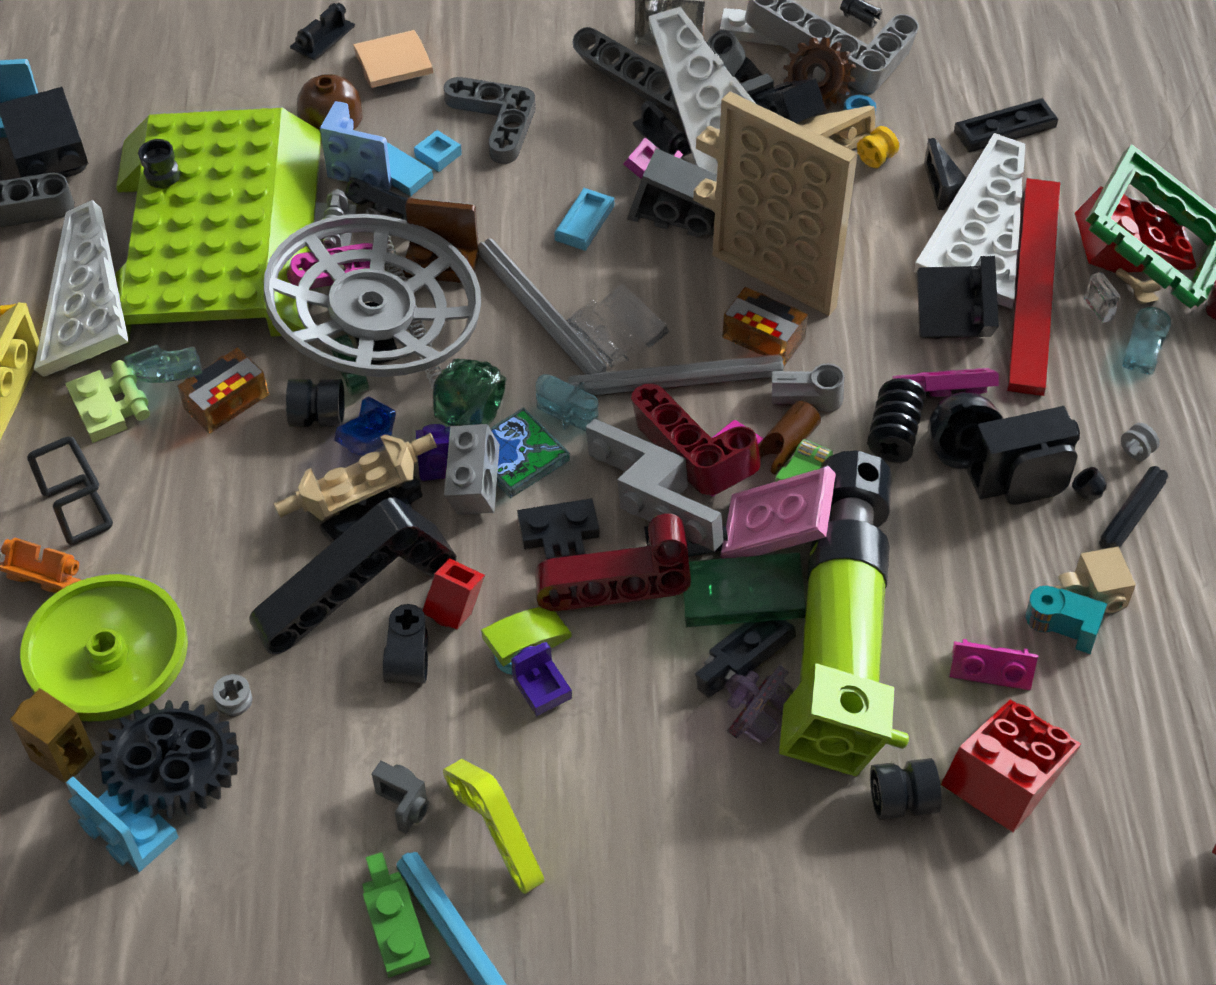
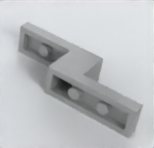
(653, 482)

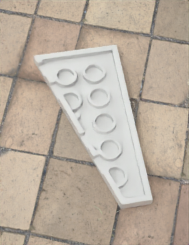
(694, 76)
(984, 217)
(83, 298)

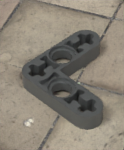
(504, 107)

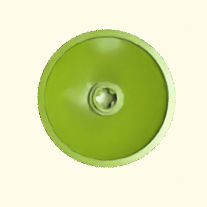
(105, 646)

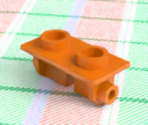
(52, 572)

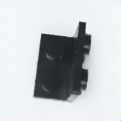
(958, 300)

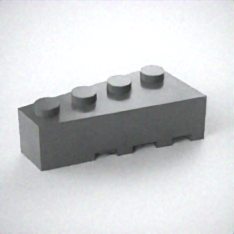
(668, 194)

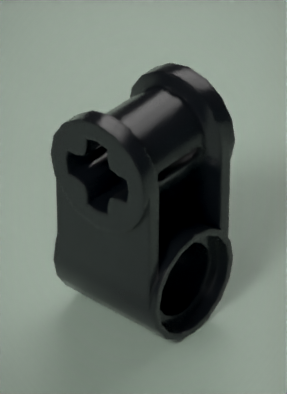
(406, 650)

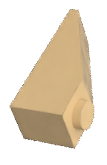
(843, 126)

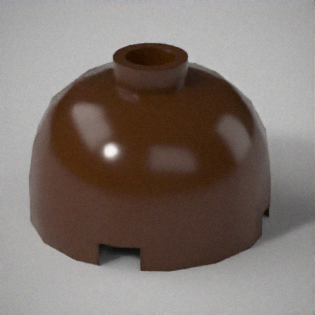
(319, 96)

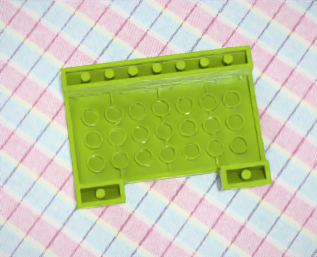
(210, 235)

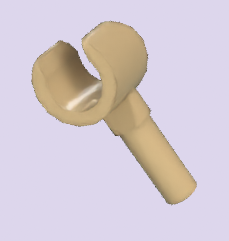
(1142, 290)

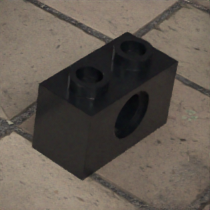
(793, 100)

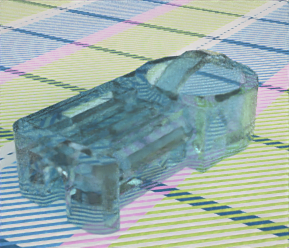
(1146, 343)

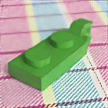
(393, 919)

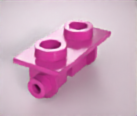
(993, 665)

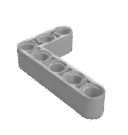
(793, 24)

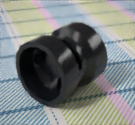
(159, 163)

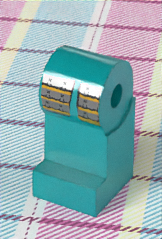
(1065, 614)

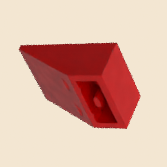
(1147, 224)
(1010, 764)

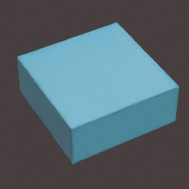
(437, 150)

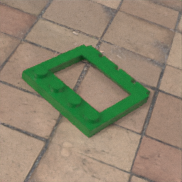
(1175, 199)

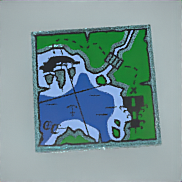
(525, 452)

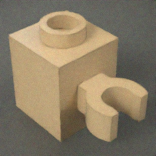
(1102, 577)

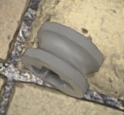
(1140, 441)
(229, 683)

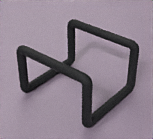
(91, 487)

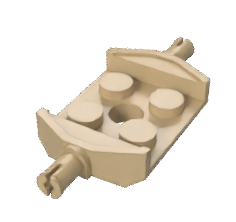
(358, 481)

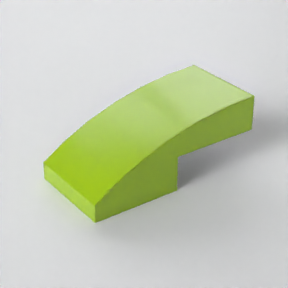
(523, 630)

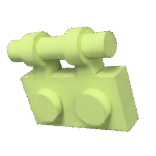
(96, 403)

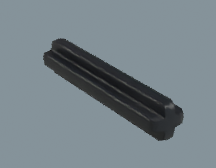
(1134, 508)

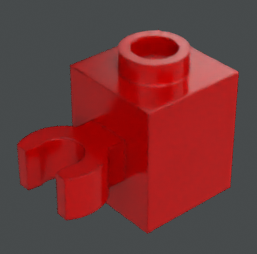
(453, 594)

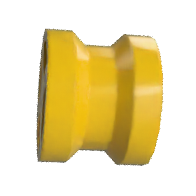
(878, 146)

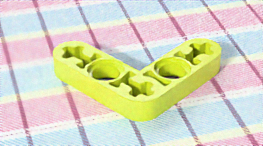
(485, 796)

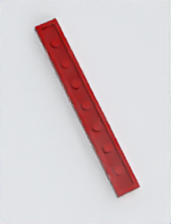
(1034, 288)

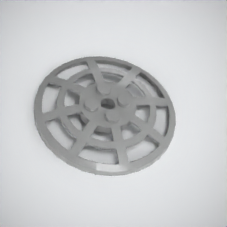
(359, 286)

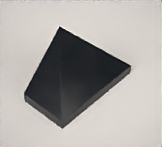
(943, 174)

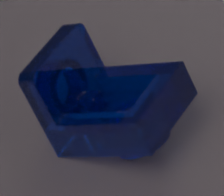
(365, 432)

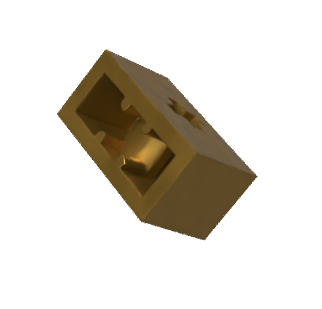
(52, 735)

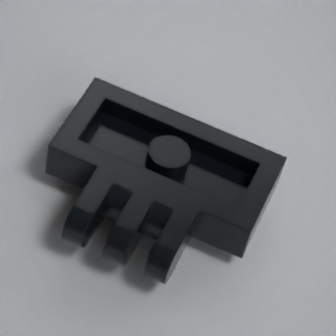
(559, 527)

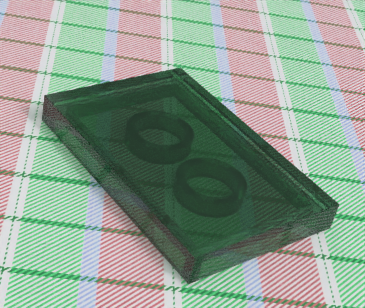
(745, 590)

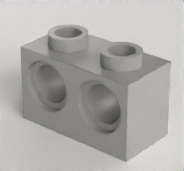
(472, 469)

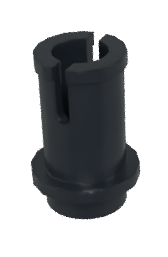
(861, 10)

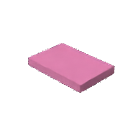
(779, 514)

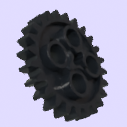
(169, 759)

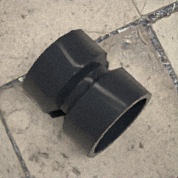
(315, 402)
(910, 788)

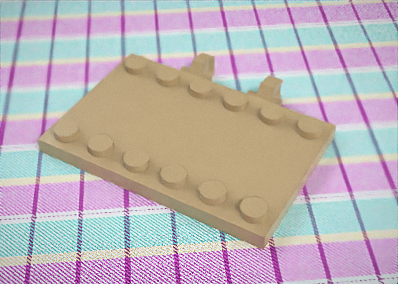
(778, 201)

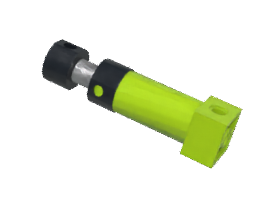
(840, 709)

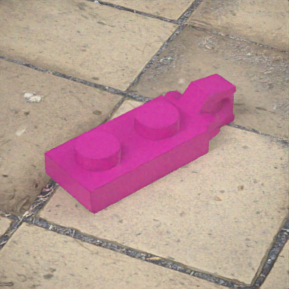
(941, 382)

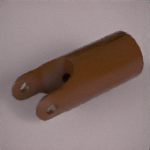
(788, 432)

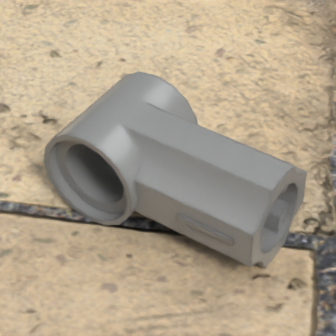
(818, 387)

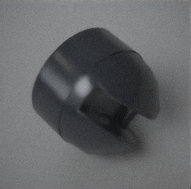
(1090, 484)

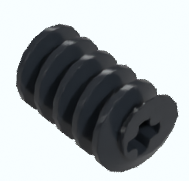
(896, 420)

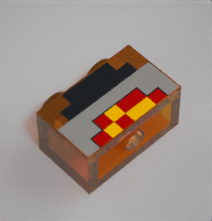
(764, 325)
(223, 390)

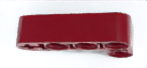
(710, 462)
(618, 574)

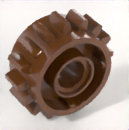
(833, 60)

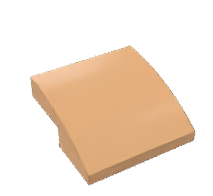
(393, 58)

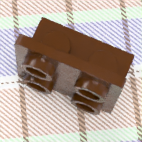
(452, 222)

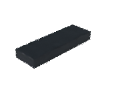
(1009, 122)

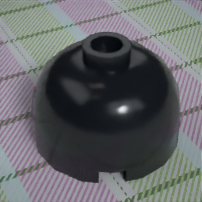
(955, 424)

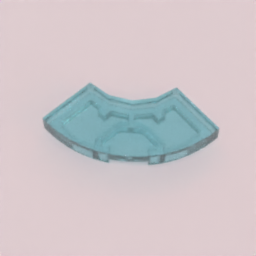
(164, 366)

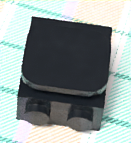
(43, 134)
(1024, 456)

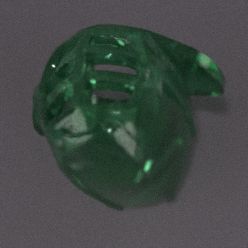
(468, 393)

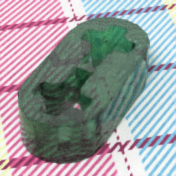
(354, 383)

